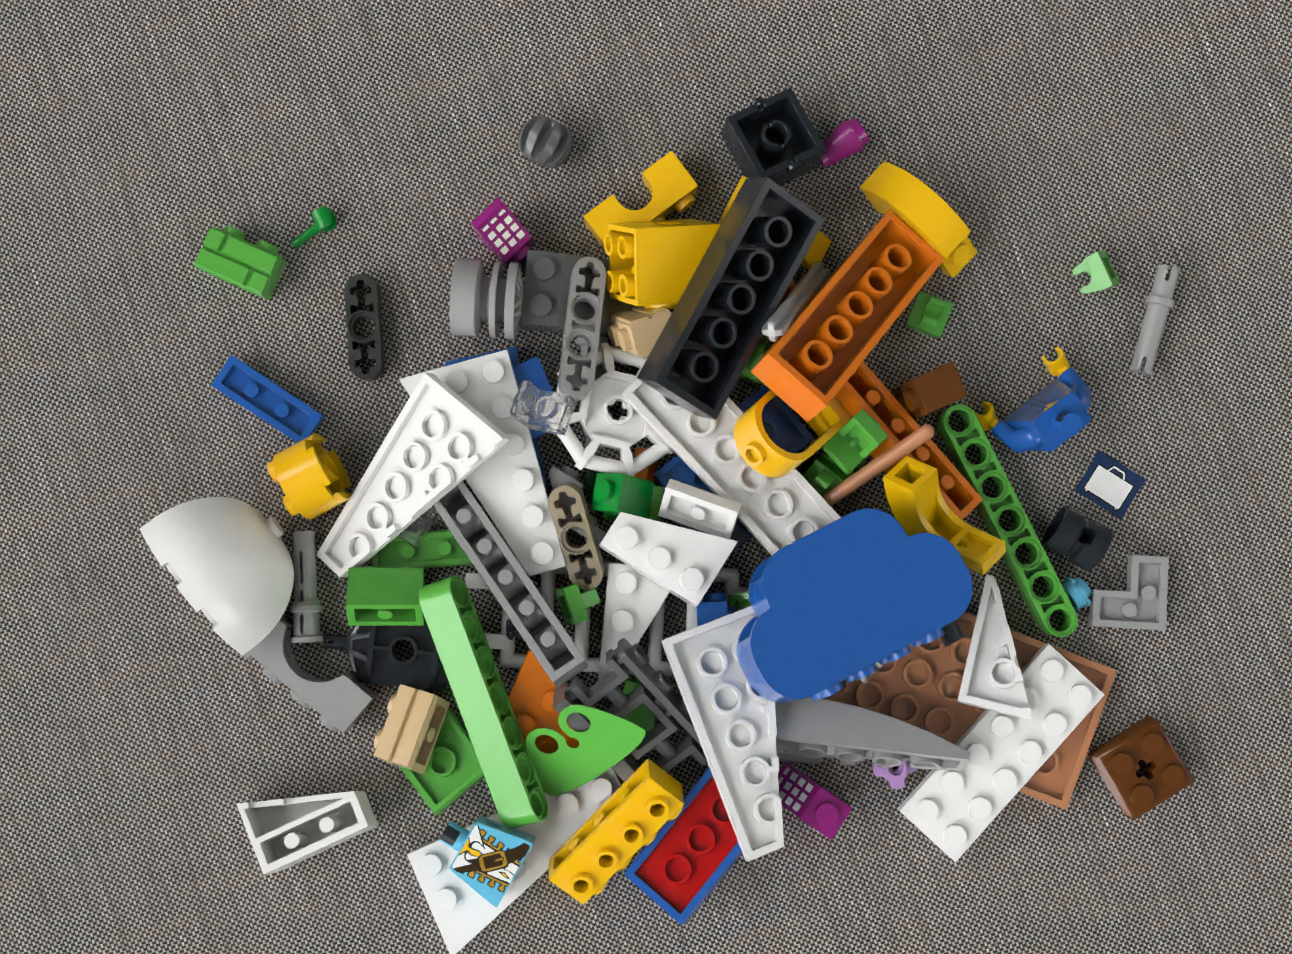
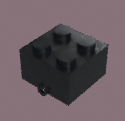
(774, 139)

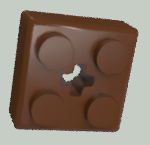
(1118, 761)

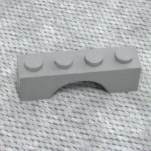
(337, 700)

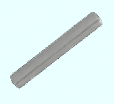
(795, 302)

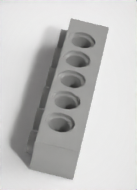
(510, 585)

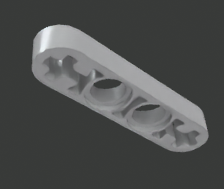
(582, 328)

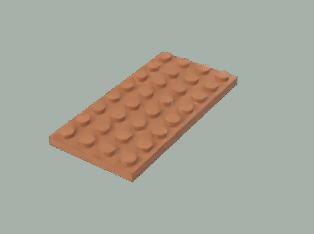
(926, 691)

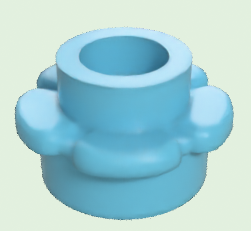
(1077, 592)

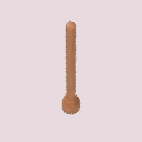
(879, 464)

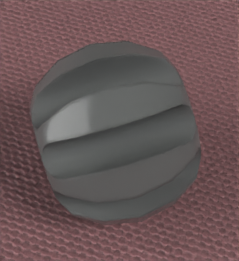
(545, 141)

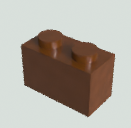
(931, 391)

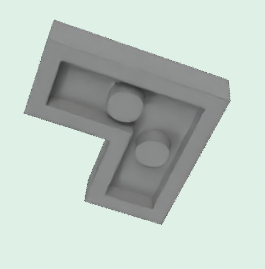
(1141, 604)

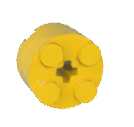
(310, 477)

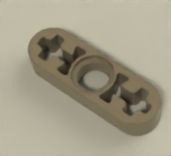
(560, 512)

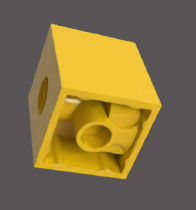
(654, 259)

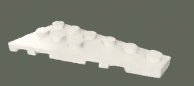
(419, 462)
(510, 479)
(733, 728)
(464, 912)

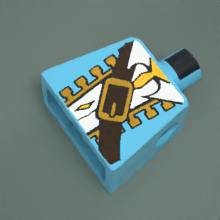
(487, 855)

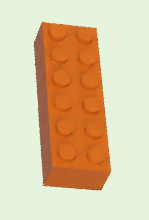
(848, 316)

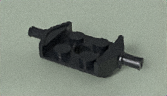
(376, 663)

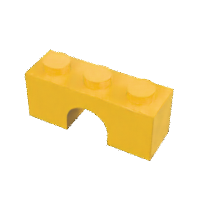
(670, 189)

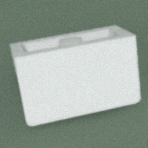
(699, 509)

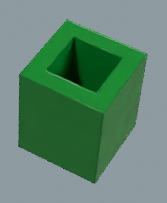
(622, 494)

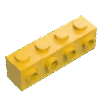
(616, 832)

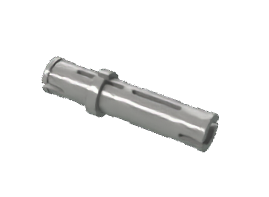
(1154, 320)

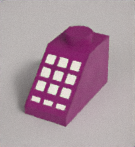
(503, 233)
(811, 801)

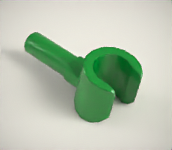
(324, 222)

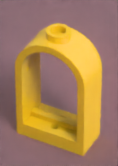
(765, 455)

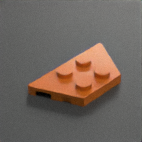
(533, 704)

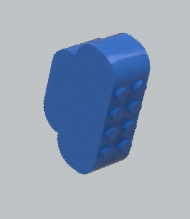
(846, 602)

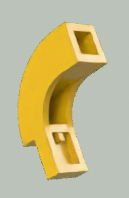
(923, 212)
(920, 508)

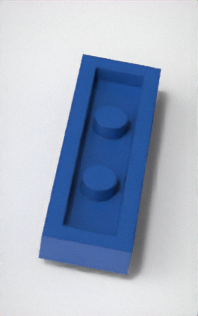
(267, 400)

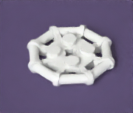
(604, 430)

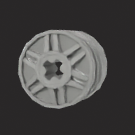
(485, 298)

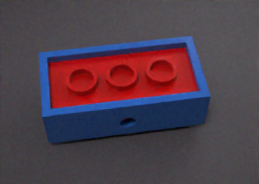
(688, 853)

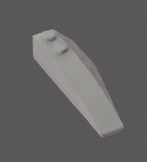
(851, 734)

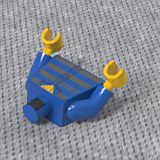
(1047, 416)

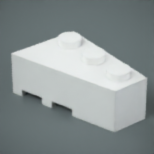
(668, 554)
(301, 827)

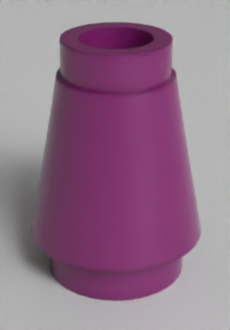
(844, 142)

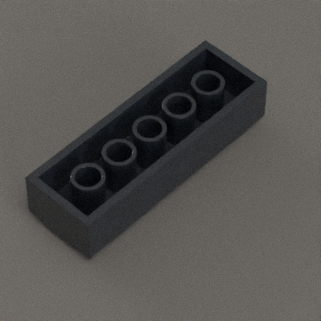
(731, 297)

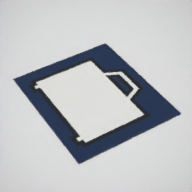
(1110, 484)

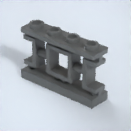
(654, 692)

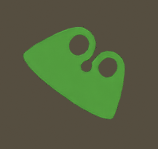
(599, 749)

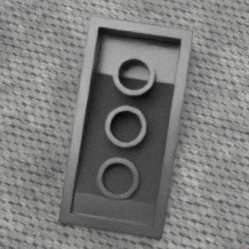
(548, 289)

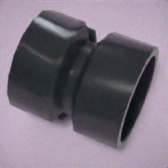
(1064, 534)

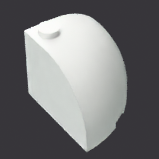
(226, 565)

